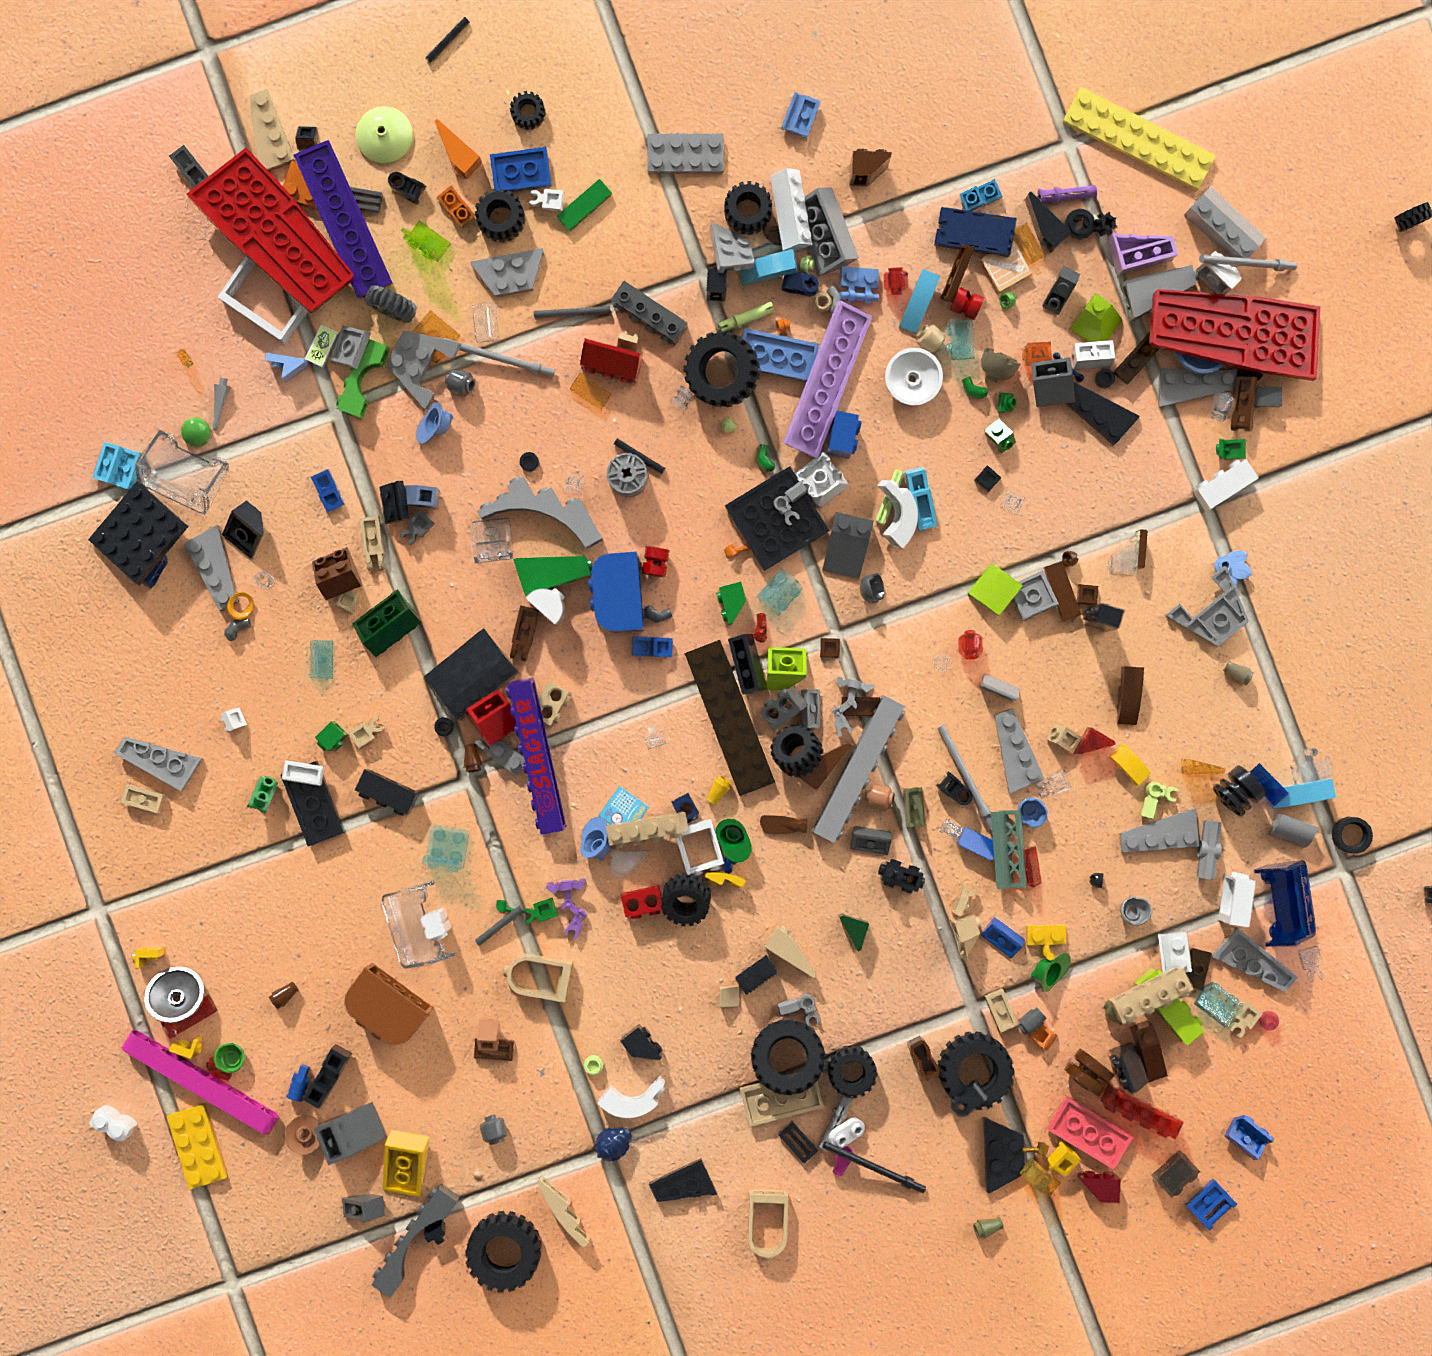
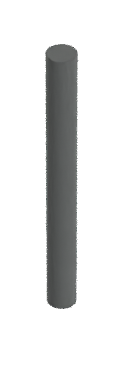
(572, 312)

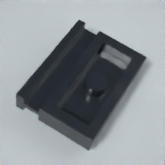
(394, 502)

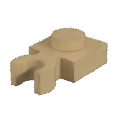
(364, 734)
(1246, 1017)

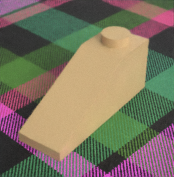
(786, 947)

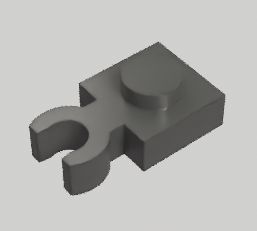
(418, 525)

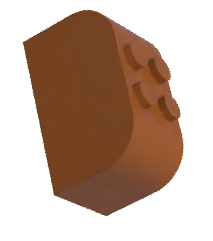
(385, 1006)

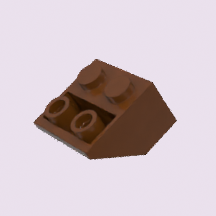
(867, 166)
(336, 573)

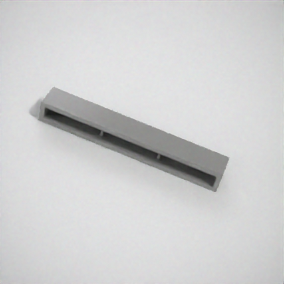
(858, 768)

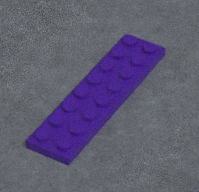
(342, 217)

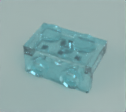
(961, 339)
(780, 592)
(1218, 1003)

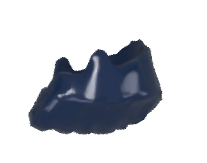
(612, 1143)

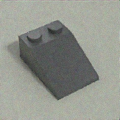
(847, 545)

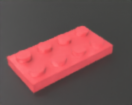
(1089, 1132)

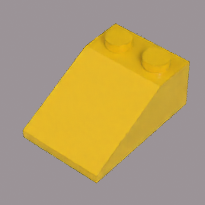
(405, 1163)

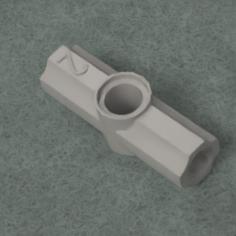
(1209, 849)

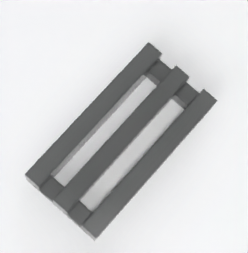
(370, 200)

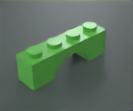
(352, 400)

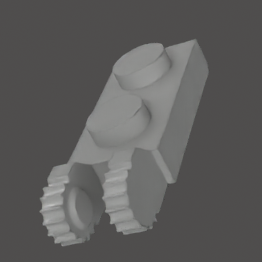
(504, 755)

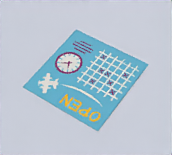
(623, 808)

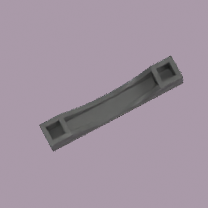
(439, 1206)

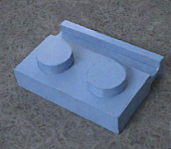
(801, 115)

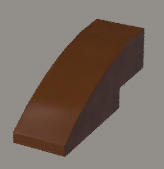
(1130, 695)

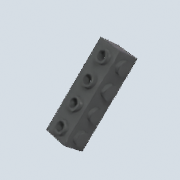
(649, 313)

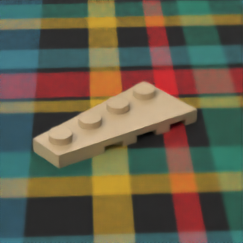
(270, 138)

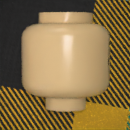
(931, 339)

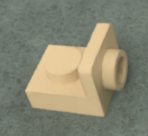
(1064, 737)

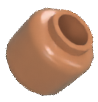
(880, 797)

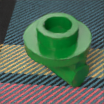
(1006, 402)

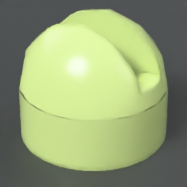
(728, 425)

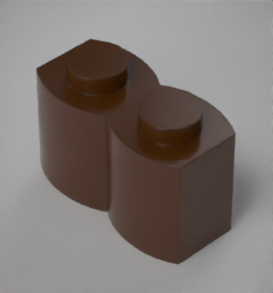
(924, 1060)

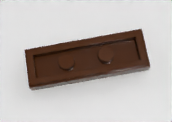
(957, 273)
(1062, 590)

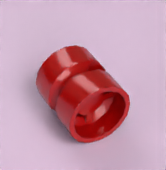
(967, 303)
(657, 555)

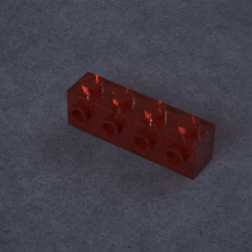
(1141, 1111)

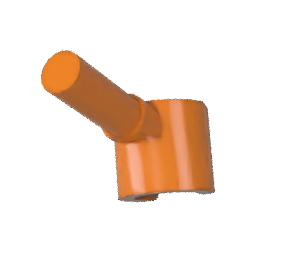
(731, 551)

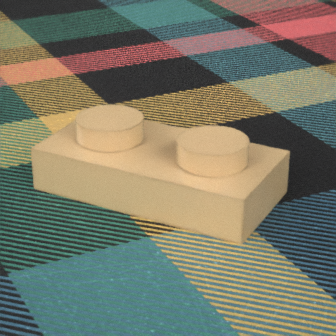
(142, 798)
(1001, 1010)

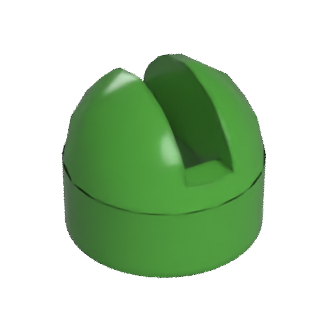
(1007, 296)

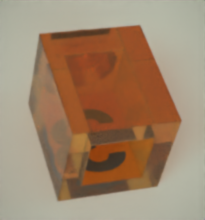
(1037, 352)

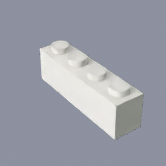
(791, 209)

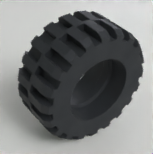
(698, 360)
(970, 1044)
(761, 1057)
(499, 1276)

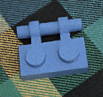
(861, 279)

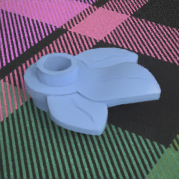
(1235, 565)

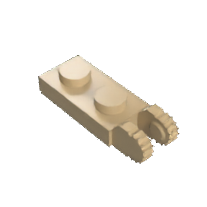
(372, 541)

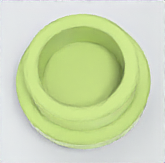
(807, 264)
(593, 1065)

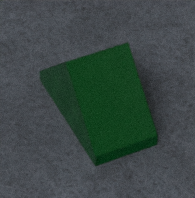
(856, 929)

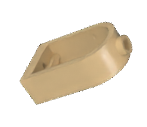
(563, 982)
(768, 1197)

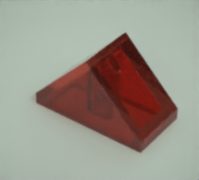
(1093, 740)

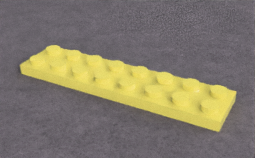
(1138, 138)

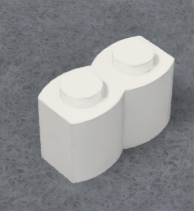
(109, 1120)

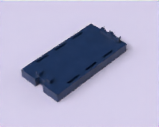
(976, 230)

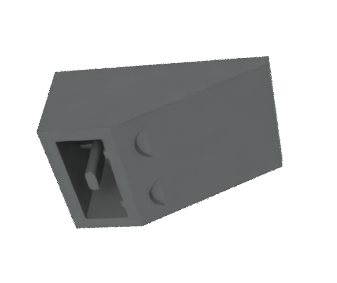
(350, 1133)

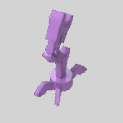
(567, 886)

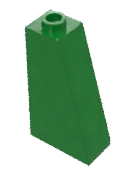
(551, 571)

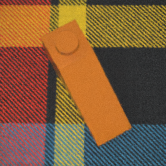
(462, 157)

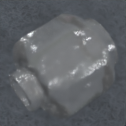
(1222, 406)

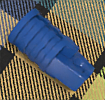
(299, 1084)

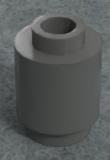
(1031, 1021)

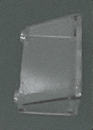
(180, 473)

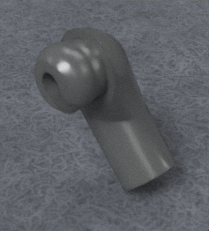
(234, 626)

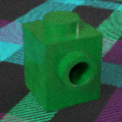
(331, 737)

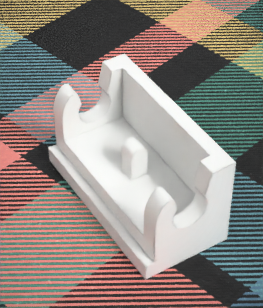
(1093, 354)

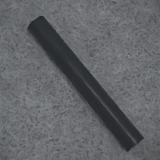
(447, 39)
(649, 462)

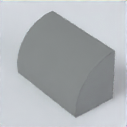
(1292, 830)

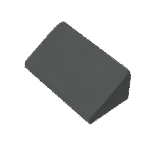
(870, 840)

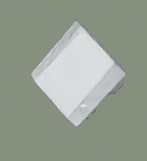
(822, 479)

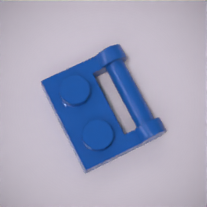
(1207, 1200)

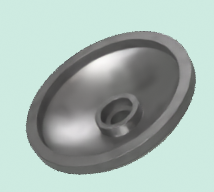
(168, 986)

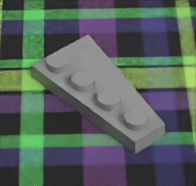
(210, 560)
(1018, 759)
(165, 764)
(1245, 954)

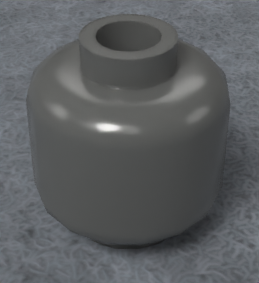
(460, 382)
(493, 1129)

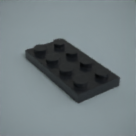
(314, 810)

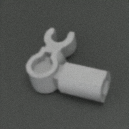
(782, 502)
(805, 1002)

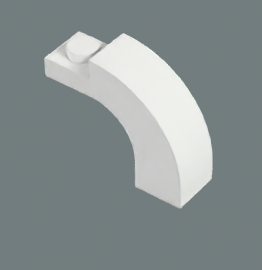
(905, 514)
(631, 1107)

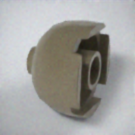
(998, 365)

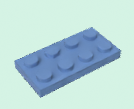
(782, 354)

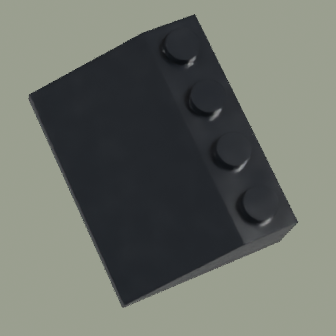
(471, 674)

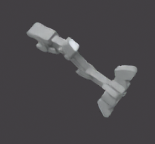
(840, 721)

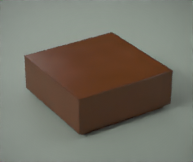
(1087, 594)
(830, 647)

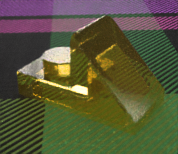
(1040, 1177)

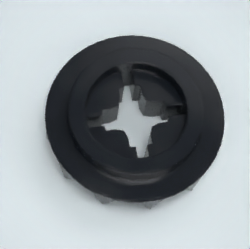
(1077, 215)

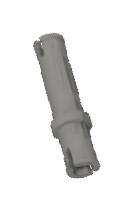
(839, 1114)

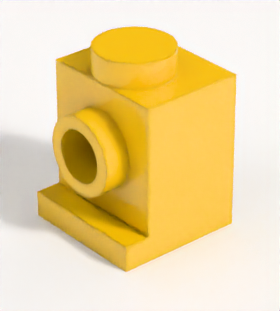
(1063, 1159)

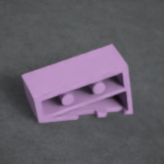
(1139, 252)

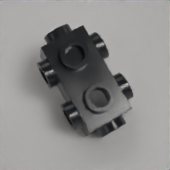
(894, 874)

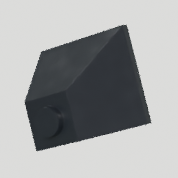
(245, 528)

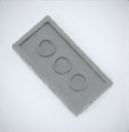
(685, 153)

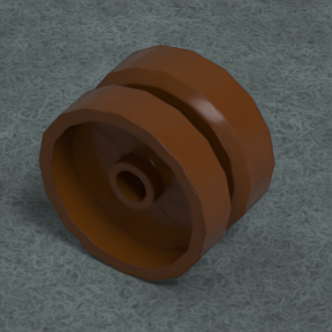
(1088, 1073)

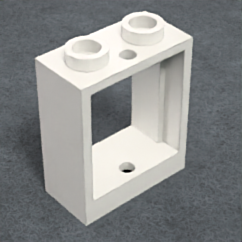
(713, 865)
(1237, 899)

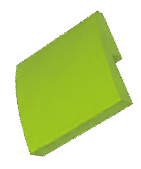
(995, 589)

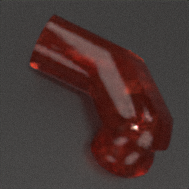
(761, 628)
(216, 1072)

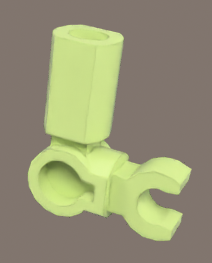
(1153, 791)

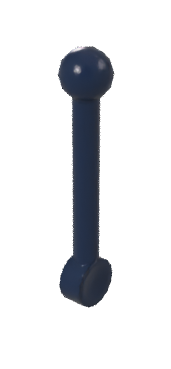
(1079, 377)

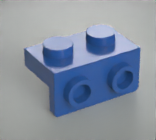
(1248, 1136)

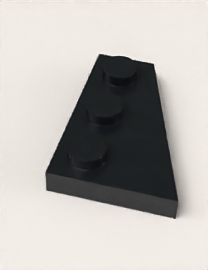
(684, 1182)

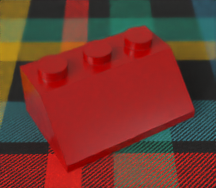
(610, 361)

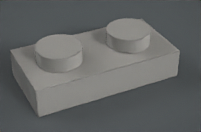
(811, 712)

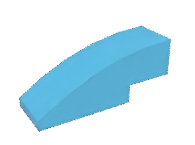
(770, 267)
(919, 301)
(918, 486)
(1308, 793)

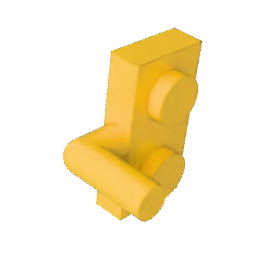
(1046, 935)

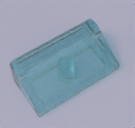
(321, 659)

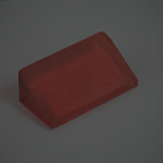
(1032, 866)

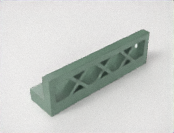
(1004, 849)

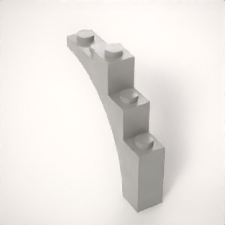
(546, 502)

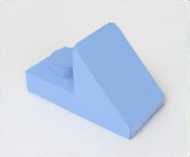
(291, 365)

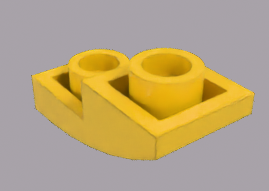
(1129, 762)
(718, 877)

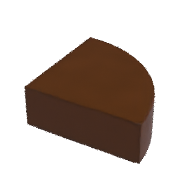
(773, 235)

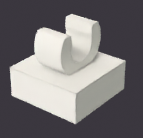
(233, 719)

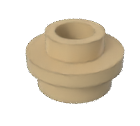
(822, 296)

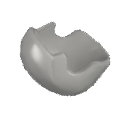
(1135, 911)

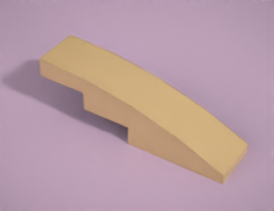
(559, 1205)

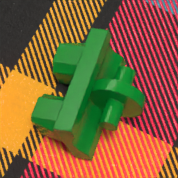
(263, 794)

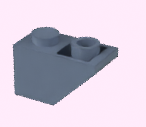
(422, 496)

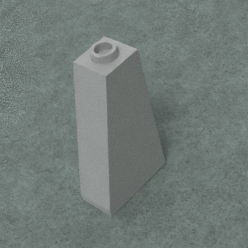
(1140, 290)

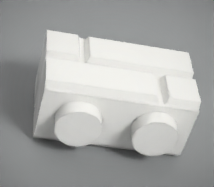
(436, 924)

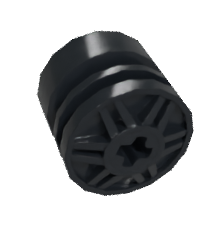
(1242, 787)

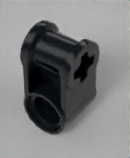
(409, 189)
(954, 789)
(970, 1097)

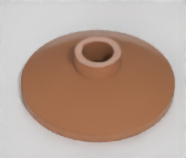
(307, 1143)

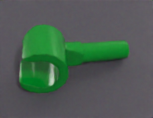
(501, 905)

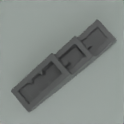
(188, 166)

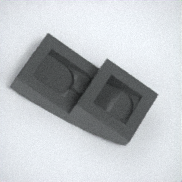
(1268, 397)

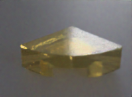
(184, 358)

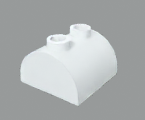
(549, 603)

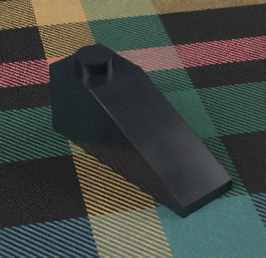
(1048, 227)

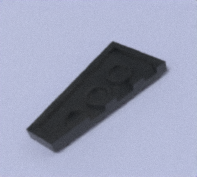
(1102, 414)

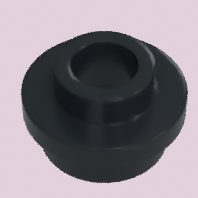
(439, 722)

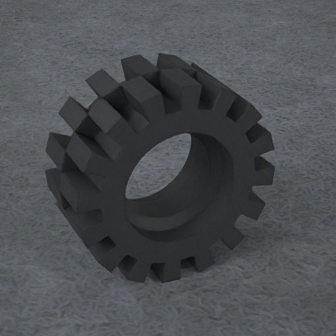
(533, 120)
(1413, 216)

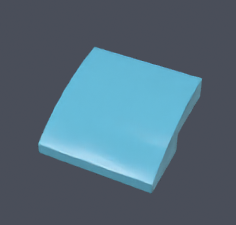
(116, 466)

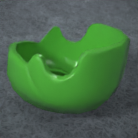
(195, 431)
(229, 1057)

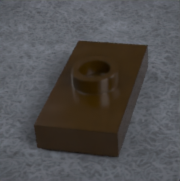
(1200, 962)

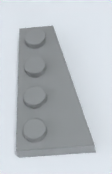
(1183, 385)
(1167, 833)

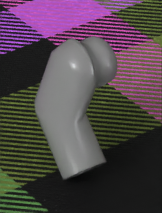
(835, 295)

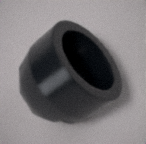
(1097, 880)

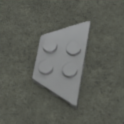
(730, 249)
(510, 272)

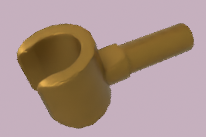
(1041, 1149)

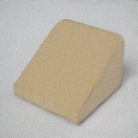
(729, 996)

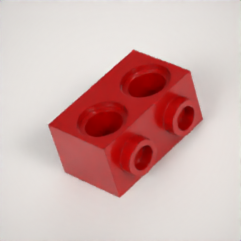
(641, 897)

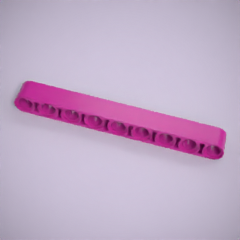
(200, 1082)

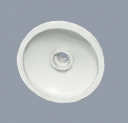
(914, 363)

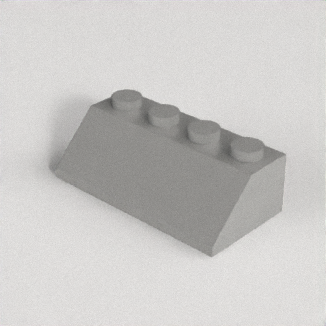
(1225, 225)
(830, 237)

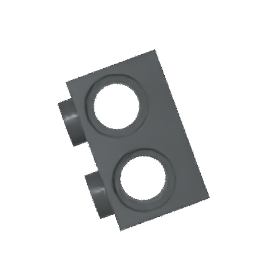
(784, 709)

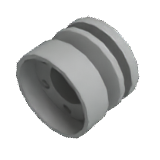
(631, 485)

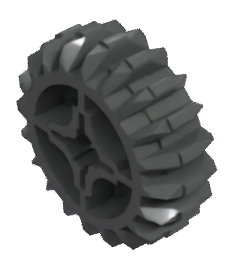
(390, 304)

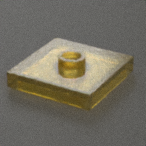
(434, 326)

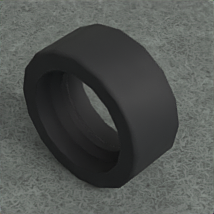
(1366, 838)

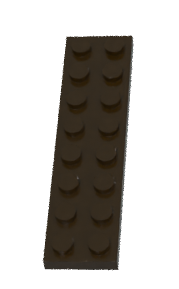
(729, 717)

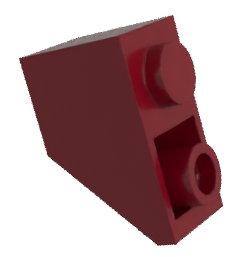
(1103, 1186)

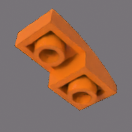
(456, 206)

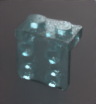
(446, 848)

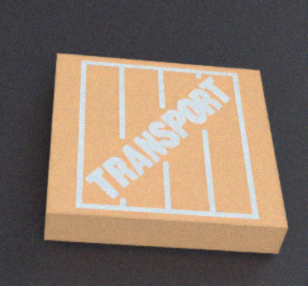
(1006, 270)

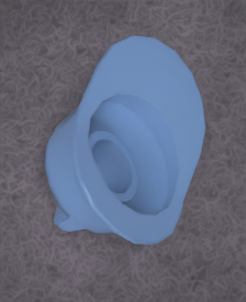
(433, 423)
(595, 839)

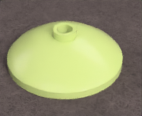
(386, 146)

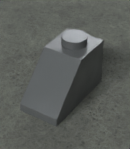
(363, 1207)

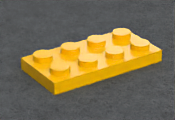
(197, 1146)

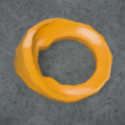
(245, 613)

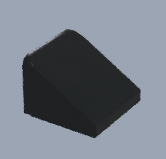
(306, 137)

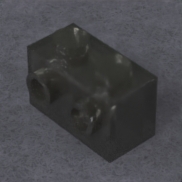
(1176, 1174)

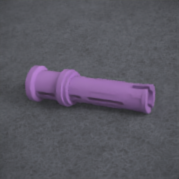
(1057, 197)

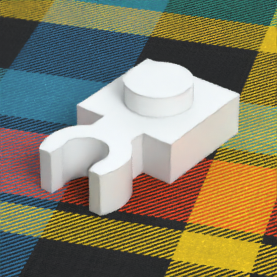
(550, 200)

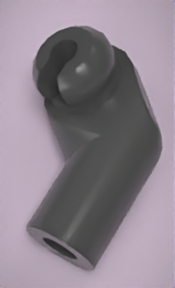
(656, 616)

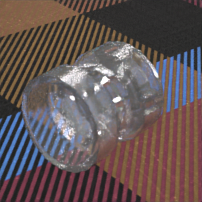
(682, 398)

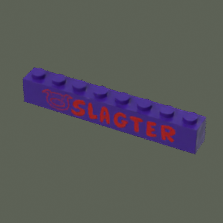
(536, 755)

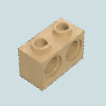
(547, 701)

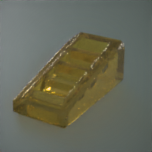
(1195, 767)

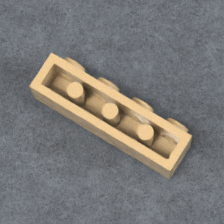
(654, 827)
(1150, 995)

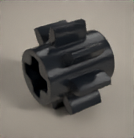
(1110, 224)

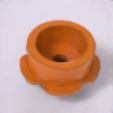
(783, 326)

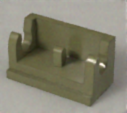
(914, 806)

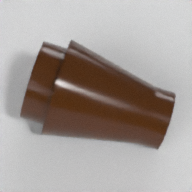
(471, 758)
(282, 995)

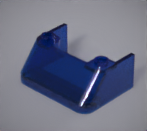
(1291, 903)

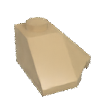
(966, 932)

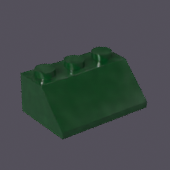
(386, 623)

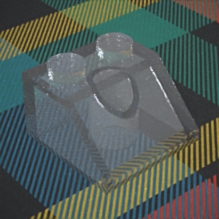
(491, 540)

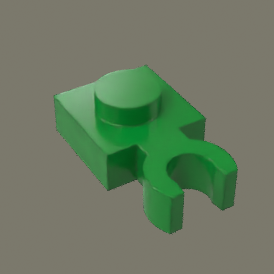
(542, 910)

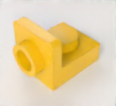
(149, 953)
(184, 1048)

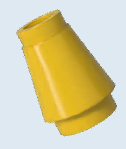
(719, 788)

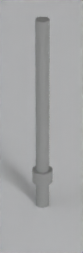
(1277, 265)
(534, 367)
(984, 810)

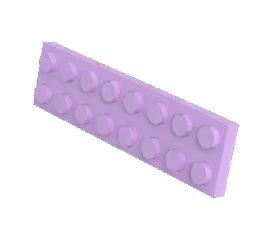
(827, 379)

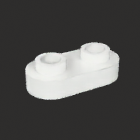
(848, 1131)

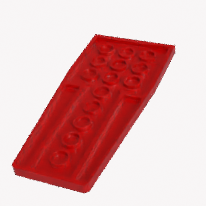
(271, 230)
(1238, 331)

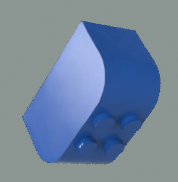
(617, 592)

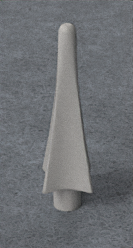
(220, 394)

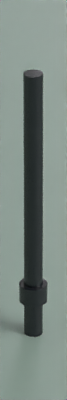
(905, 1181)

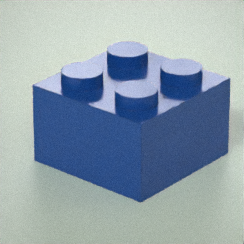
(842, 436)

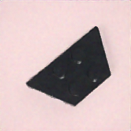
(1002, 1154)

